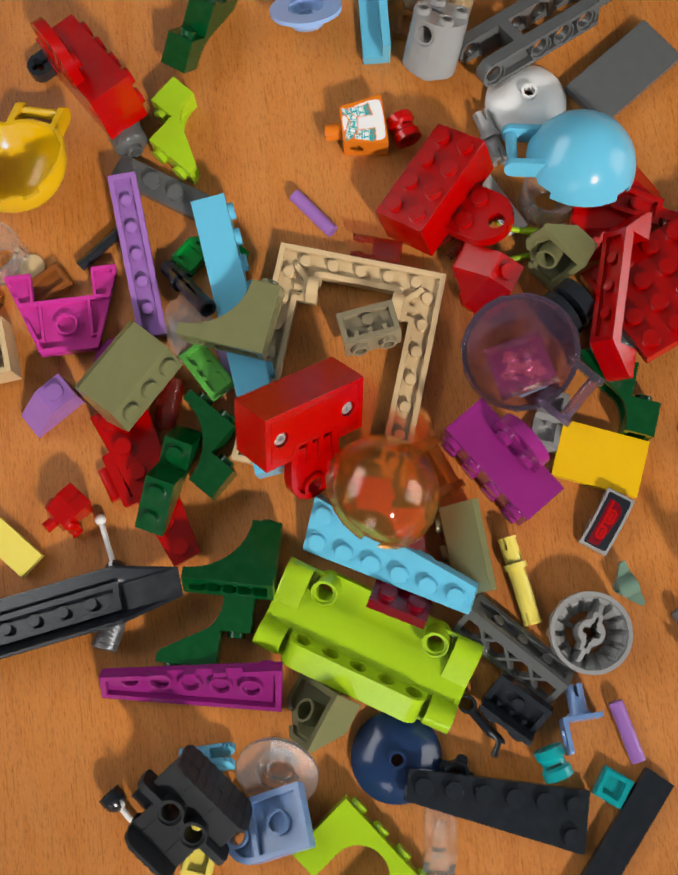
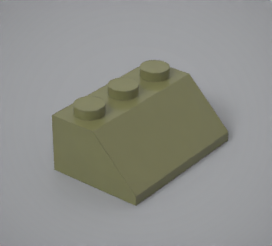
(128, 376)
(465, 542)

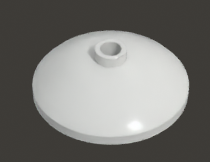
(511, 105)

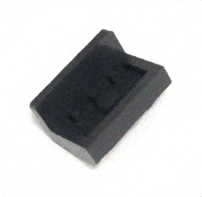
(515, 708)

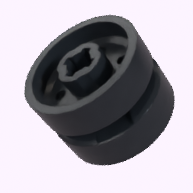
(574, 301)

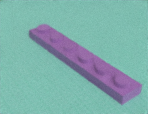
(137, 253)

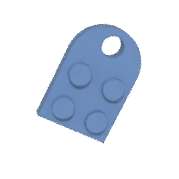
(277, 826)

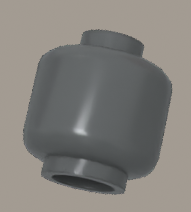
(130, 140)

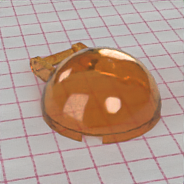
(389, 488)

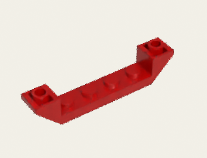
(614, 357)

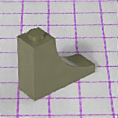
(245, 328)

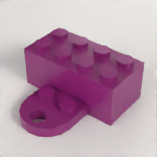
(504, 460)

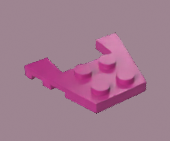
(66, 323)

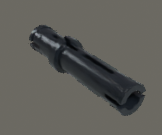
(182, 282)

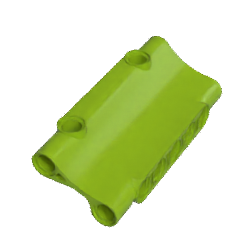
(365, 651)

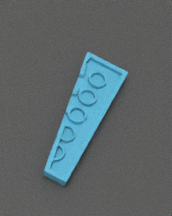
(401, 567)

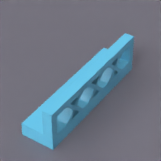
(374, 31)

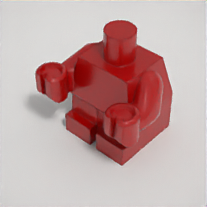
(67, 510)

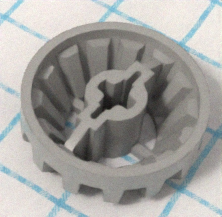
(600, 609)

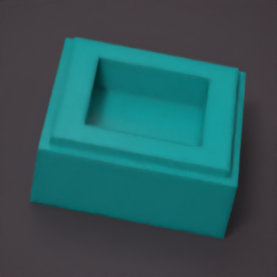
(612, 787)

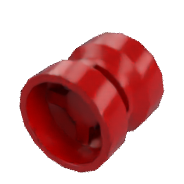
(403, 128)

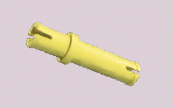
(519, 579)

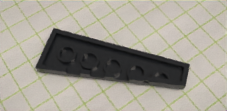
(523, 808)

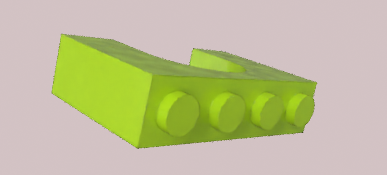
(350, 826)

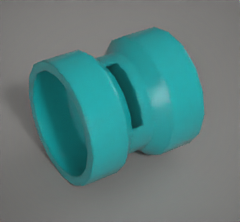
(553, 762)

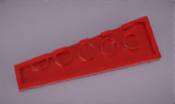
(135, 457)

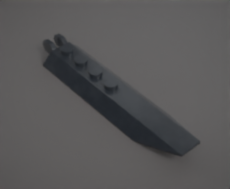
(83, 605)

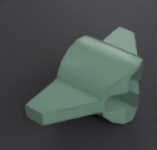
(627, 584)

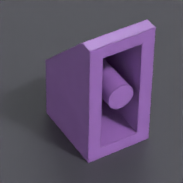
(51, 405)

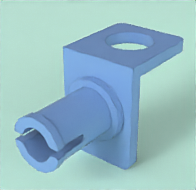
(578, 713)

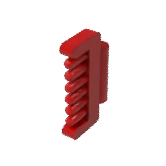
(115, 483)

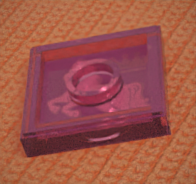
(521, 366)

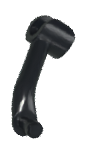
(484, 725)

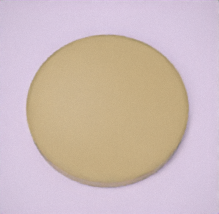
(36, 265)

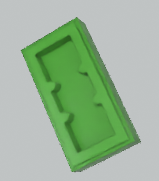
(207, 370)

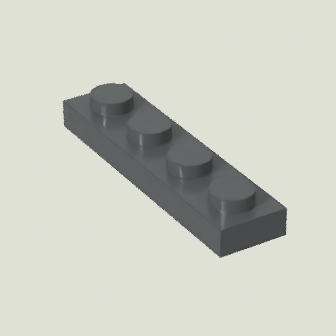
(161, 187)

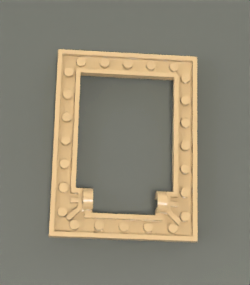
(420, 292)

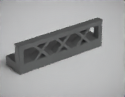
(518, 646)

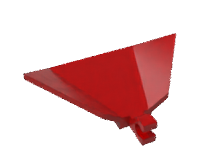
(639, 199)

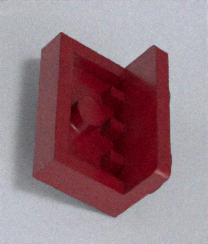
(399, 604)

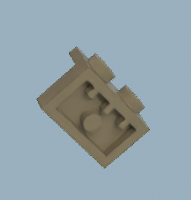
(369, 328)

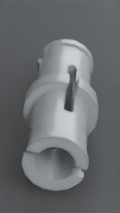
(491, 136)

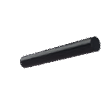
(100, 248)

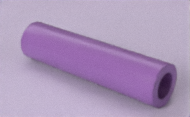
(313, 213)
(627, 731)

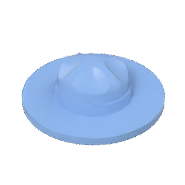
(304, 14)

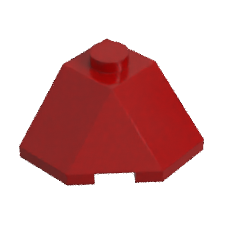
(483, 275)

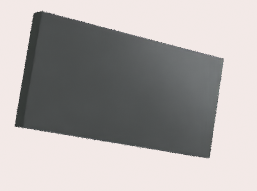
(623, 71)

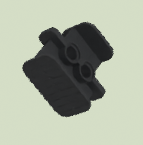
(205, 799)

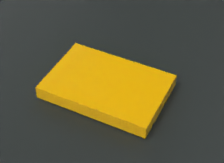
(600, 459)

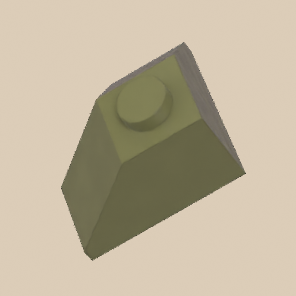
(558, 252)
(318, 713)

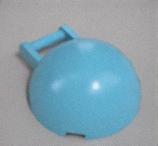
(574, 156)

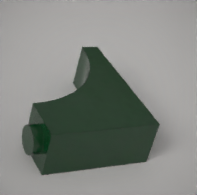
(246, 571)

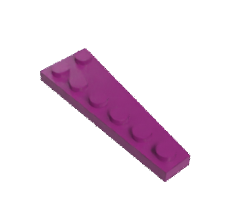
(214, 685)

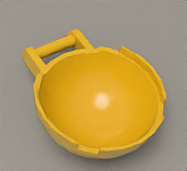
(31, 156)

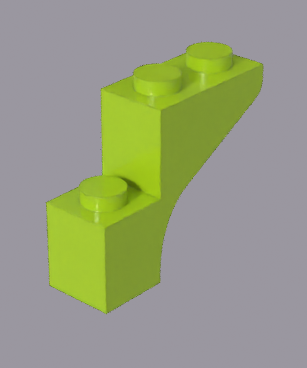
(169, 144)

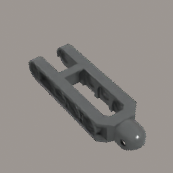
(518, 49)

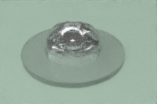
(275, 763)

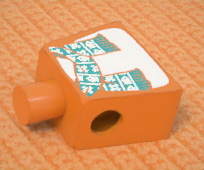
(361, 128)

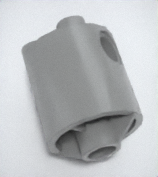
(435, 39)

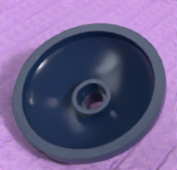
(377, 743)

